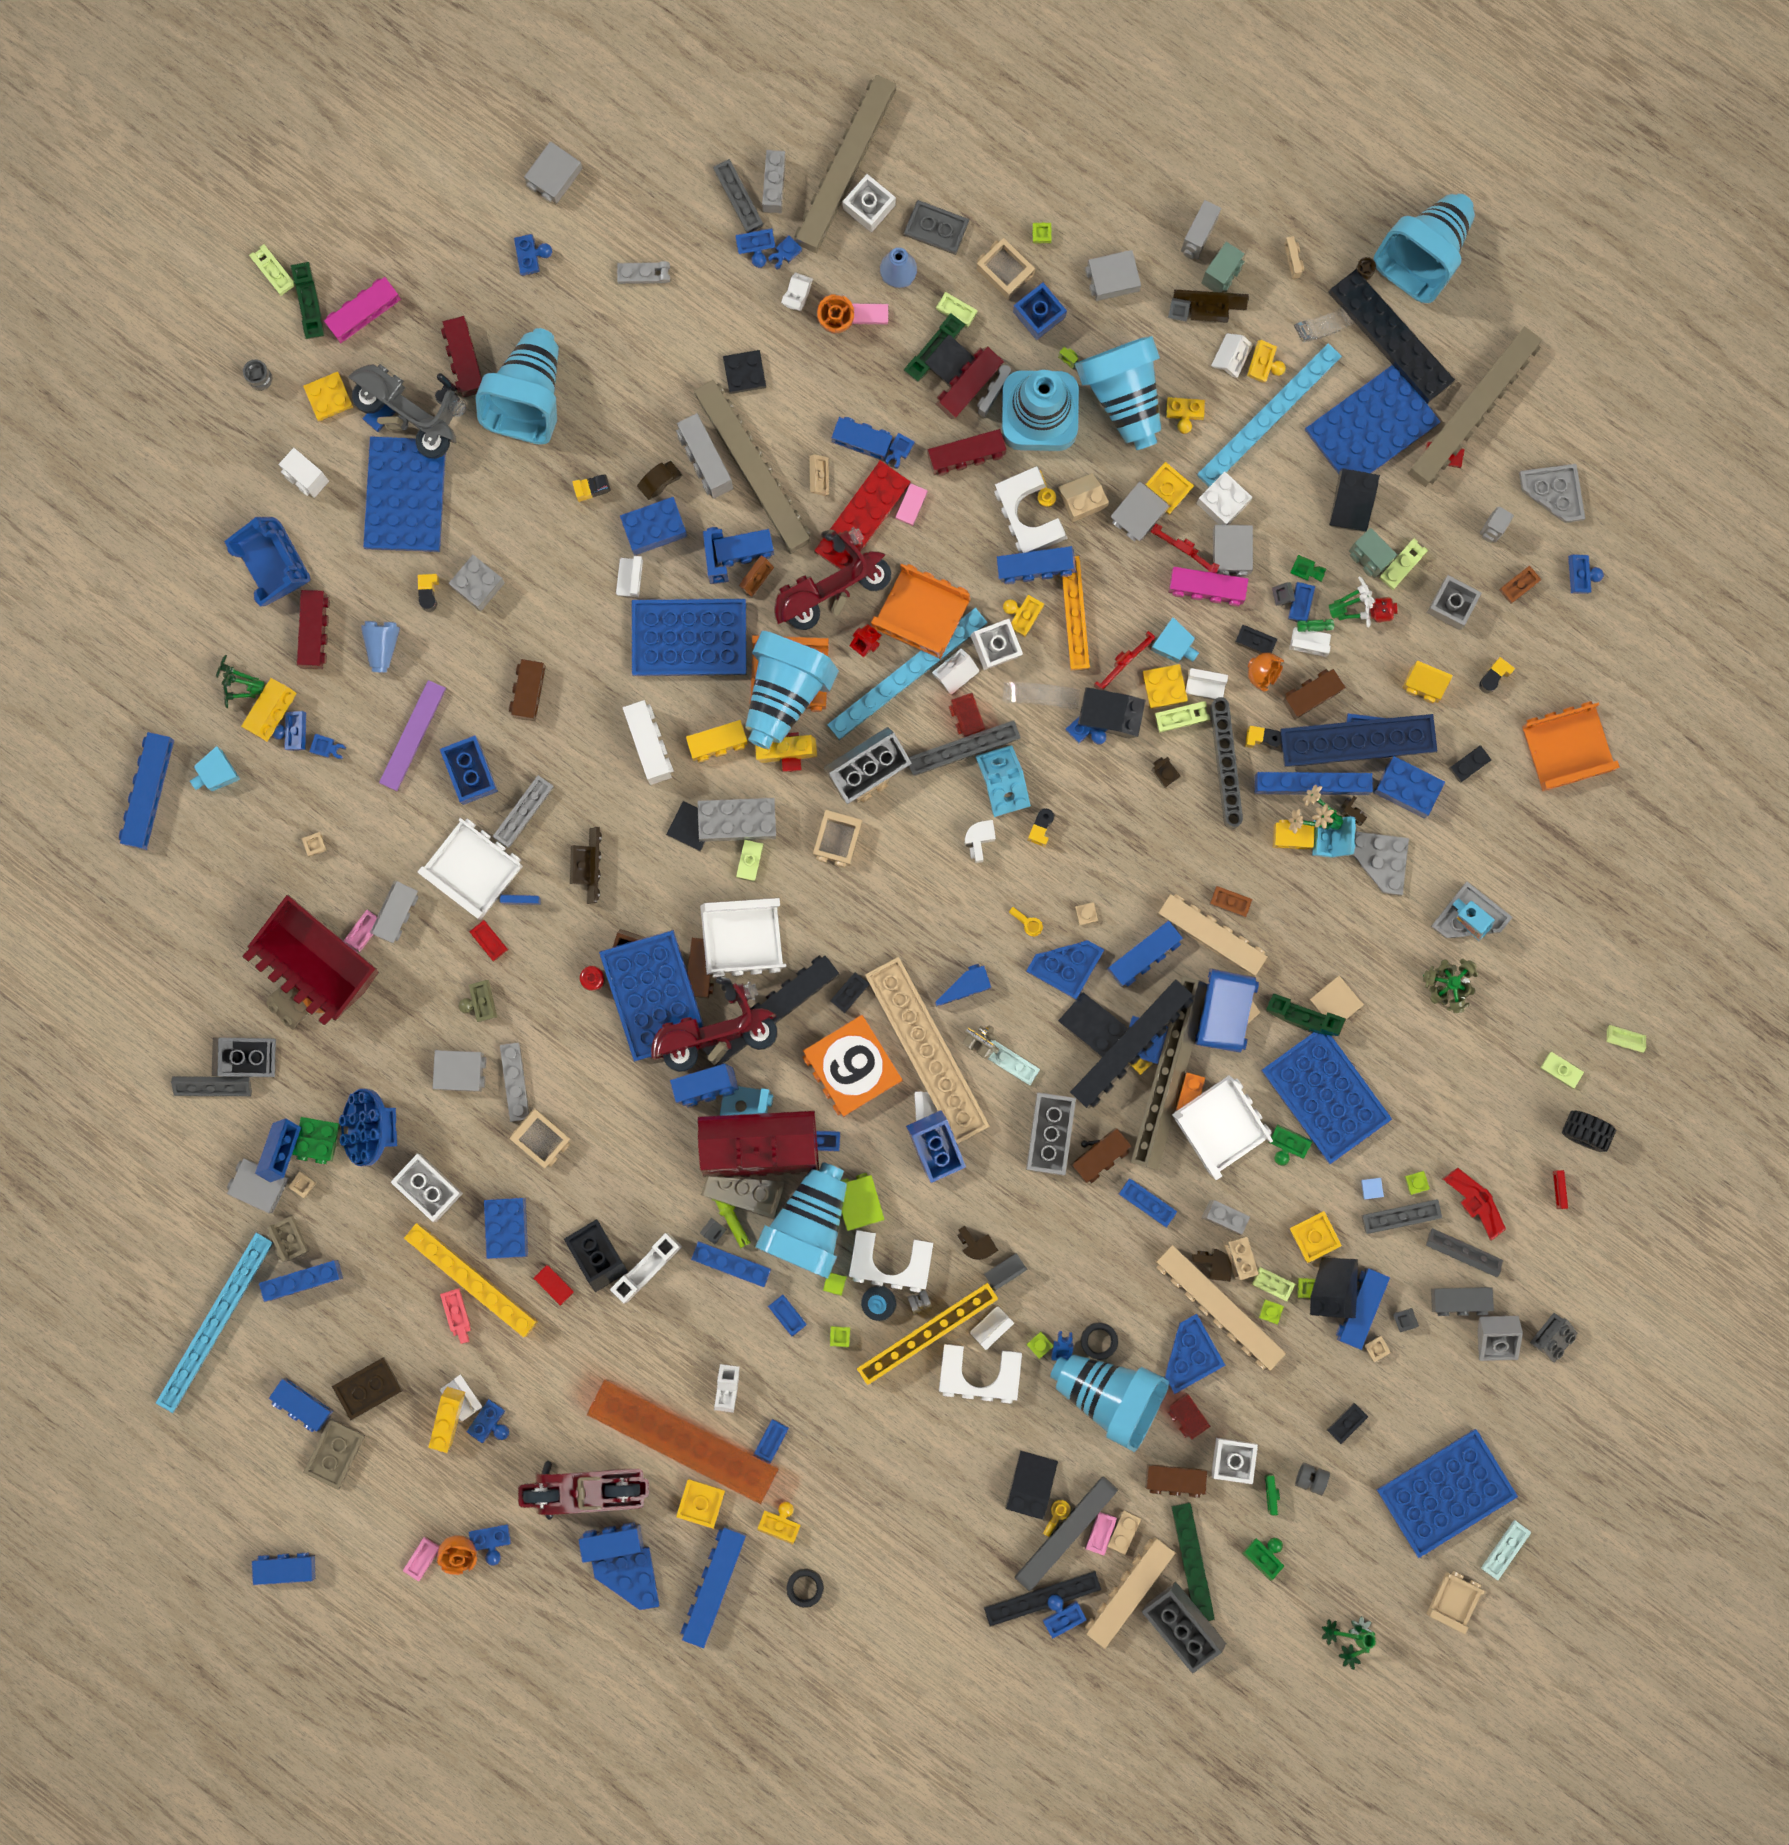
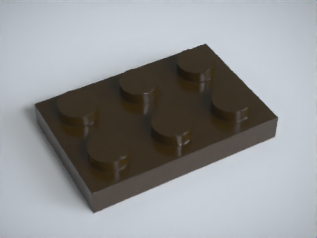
(367, 1388)

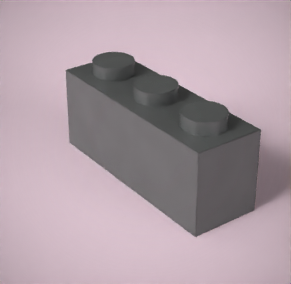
(1462, 1300)

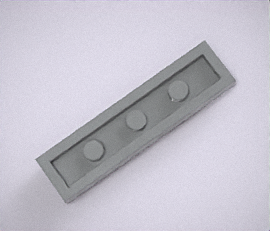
(523, 811)
(514, 1081)

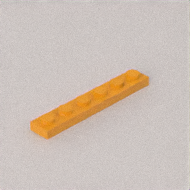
(1075, 619)

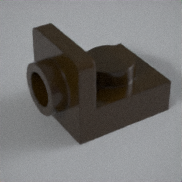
(1165, 771)
(1354, 812)

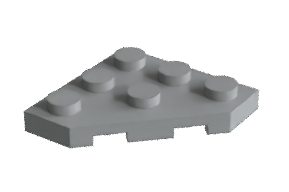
(1555, 490)
(1383, 860)
(1450, 928)

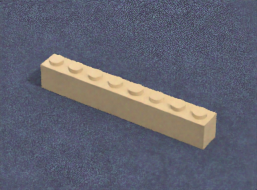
(1220, 1307)

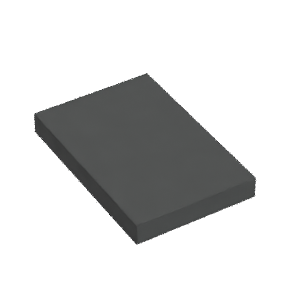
(936, 227)

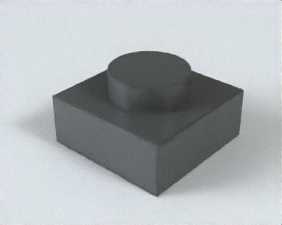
(1179, 309)
(1283, 594)
(713, 1231)
(1406, 1320)

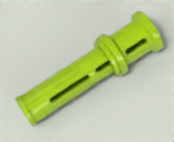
(728, 1212)

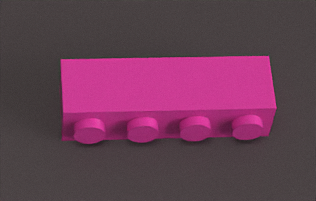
(362, 309)
(1208, 586)

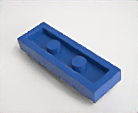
(1147, 1202)

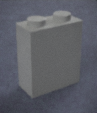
(552, 173)
(1200, 230)
(1113, 275)
(1139, 512)
(1233, 549)
(459, 1071)
(254, 1189)
(1225, 1217)

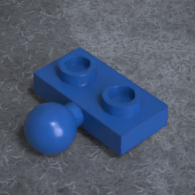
(755, 243)
(528, 254)
(1582, 575)
(293, 731)
(1080, 732)
(487, 1421)
(489, 1539)
(1064, 1618)

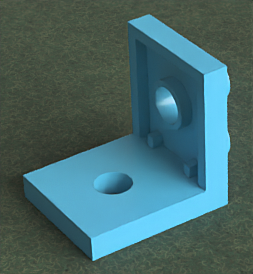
(1003, 779)
(755, 1099)

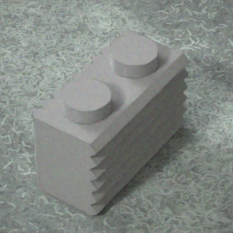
(1496, 525)

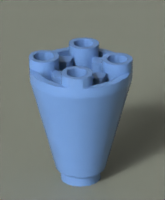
(898, 268)
(380, 643)

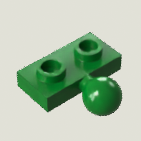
(1289, 1143)
(1263, 1557)

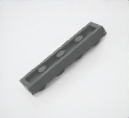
(738, 196)
(211, 1086)
(1401, 1216)
(1464, 1252)

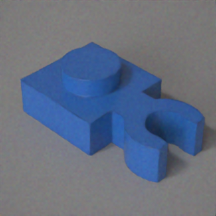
(787, 250)
(901, 448)
(324, 746)
(1062, 1347)

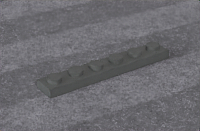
(964, 748)

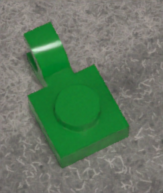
(1305, 567)

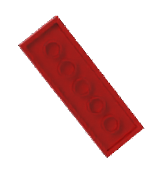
(866, 511)

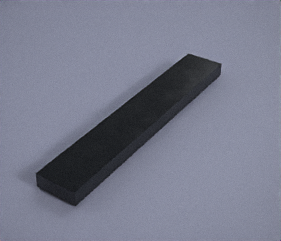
(1038, 1599)

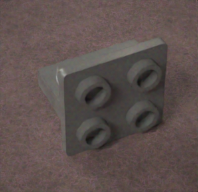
(1554, 1337)

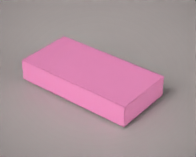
(870, 314)
(911, 504)
(361, 933)
(1101, 1533)
(421, 1559)

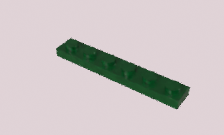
(1192, 1559)

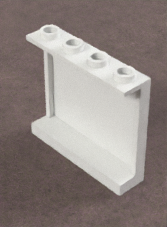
(471, 868)
(742, 937)
(1222, 1125)

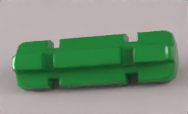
(1315, 625)

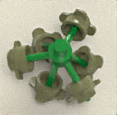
(1460, 988)

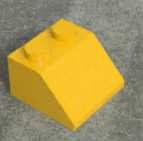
(1426, 682)

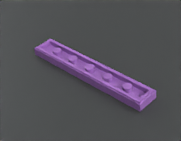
(412, 735)

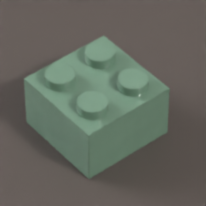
(1223, 268)
(1372, 553)

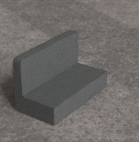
(1005, 1271)

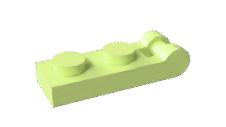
(272, 270)
(1402, 564)
(1181, 717)

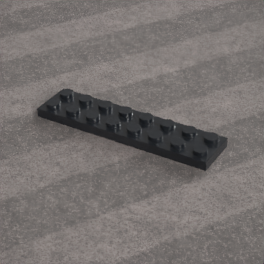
(1391, 336)

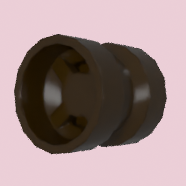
(1366, 267)

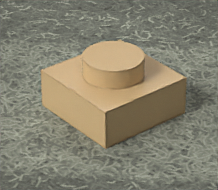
(314, 844)
(1086, 914)
(302, 1184)
(1377, 1348)

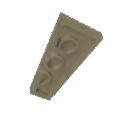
(748, 1194)

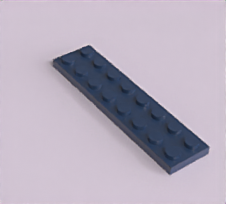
(1358, 740)

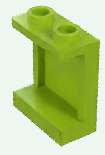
(861, 1203)

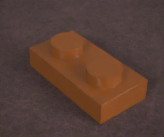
(756, 576)
(1520, 584)
(1230, 901)

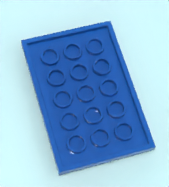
(1373, 424)
(403, 497)
(688, 637)
(649, 988)
(1326, 1095)
(1446, 1493)

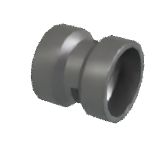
(919, 1302)

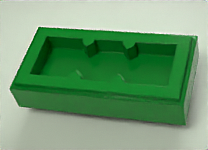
(1272, 1494)

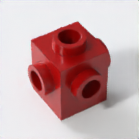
(865, 640)

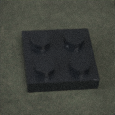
(744, 371)

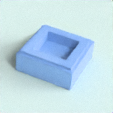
(1372, 1188)

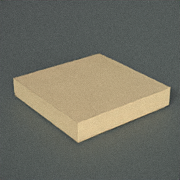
(1336, 999)

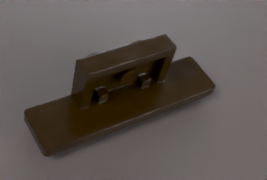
(1212, 305)
(585, 865)

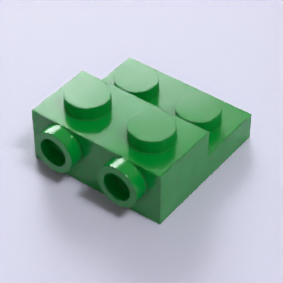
(316, 1140)

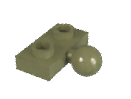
(481, 1001)

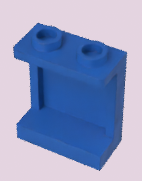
(715, 574)

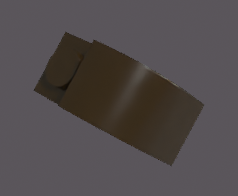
(658, 478)
(976, 1250)
(1219, 1264)

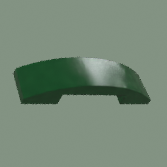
(308, 300)
(917, 368)
(1305, 1018)

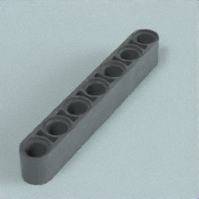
(1229, 753)
(1066, 1533)

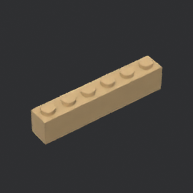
(1211, 935)
(1129, 1592)

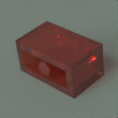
(967, 715)
(1188, 1416)

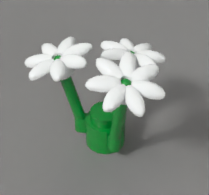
(1339, 607)

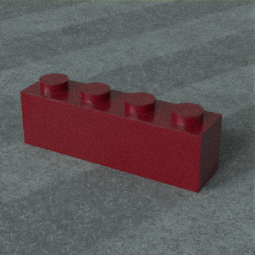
(463, 355)
(969, 382)
(967, 452)
(312, 629)

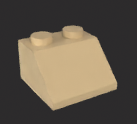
(1083, 497)

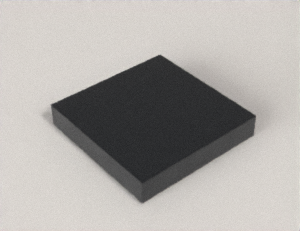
(948, 359)
(686, 827)

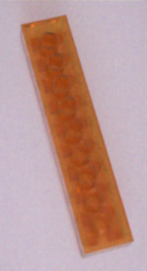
(682, 1441)

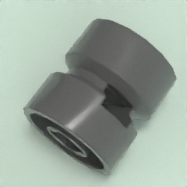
(257, 375)
(1319, 1480)

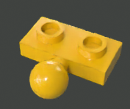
(1263, 362)
(1185, 409)
(1025, 615)
(778, 1525)

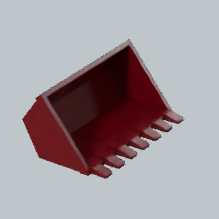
(311, 960)
(758, 1144)

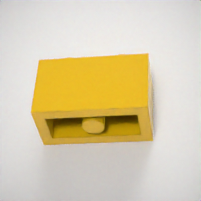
(1287, 839)

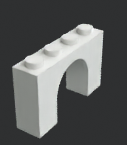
(1011, 493)
(659, 1255)
(913, 1276)
(1003, 1387)

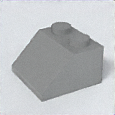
(1499, 1338)

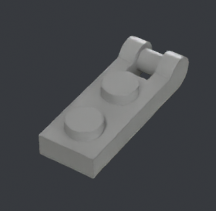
(642, 273)
(994, 390)

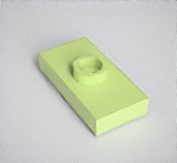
(950, 304)
(749, 860)
(1626, 1038)
(1562, 1070)
(1273, 1284)

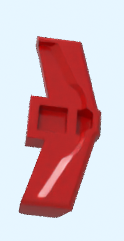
(1185, 546)
(1123, 660)
(1477, 1201)

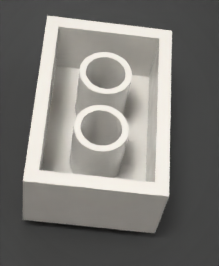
(426, 1187)

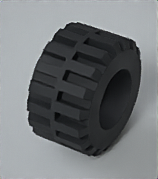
(1588, 1131)

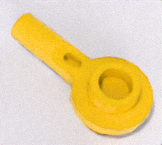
(1046, 496)
(1032, 926)
(1060, 1510)

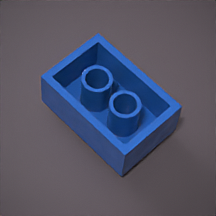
(653, 526)
(469, 770)
(1409, 787)
(704, 1085)
(936, 1146)
(506, 1228)
(611, 1542)

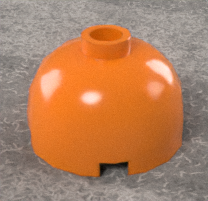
(835, 313)
(1264, 670)
(456, 1555)

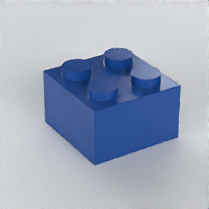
(1039, 311)

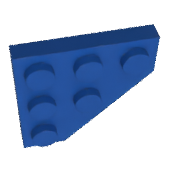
(1066, 967)
(1191, 1355)
(630, 1578)

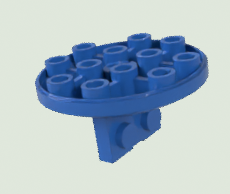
(369, 1127)

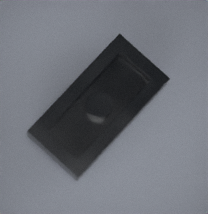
(1255, 640)
(1470, 764)
(849, 992)
(1347, 1423)

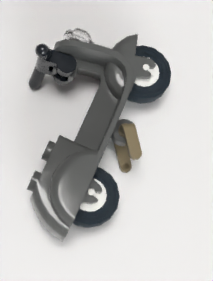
(377, 388)

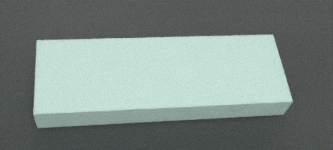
(1014, 1064)
(1506, 1550)

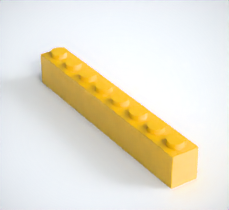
(471, 1280)
(927, 1333)

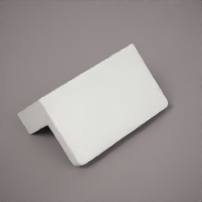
(1232, 354)
(629, 577)
(1310, 642)
(956, 671)
(1206, 684)
(923, 1105)
(991, 1327)
(470, 1402)

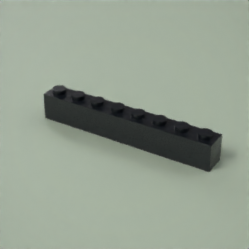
(788, 998)
(1132, 1044)

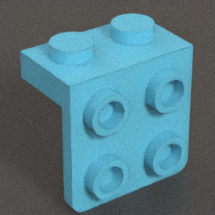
(1333, 842)

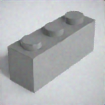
(774, 181)
(394, 912)

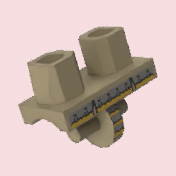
(987, 1047)

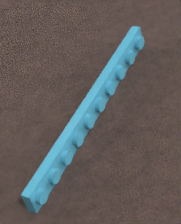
(1269, 415)
(902, 678)
(214, 1322)

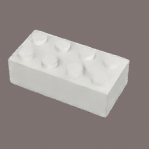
(647, 743)

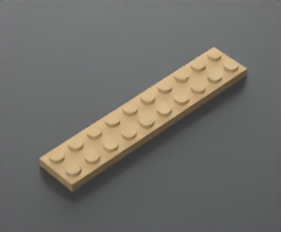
(926, 1049)

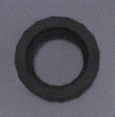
(1096, 1326)
(790, 1590)

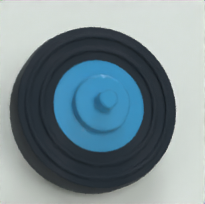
(878, 1303)

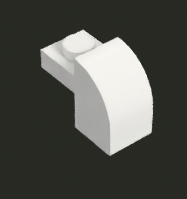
(797, 292)
(977, 834)
(727, 1388)

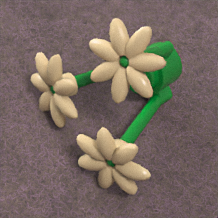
(1326, 817)

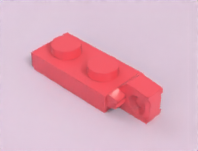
(456, 1314)

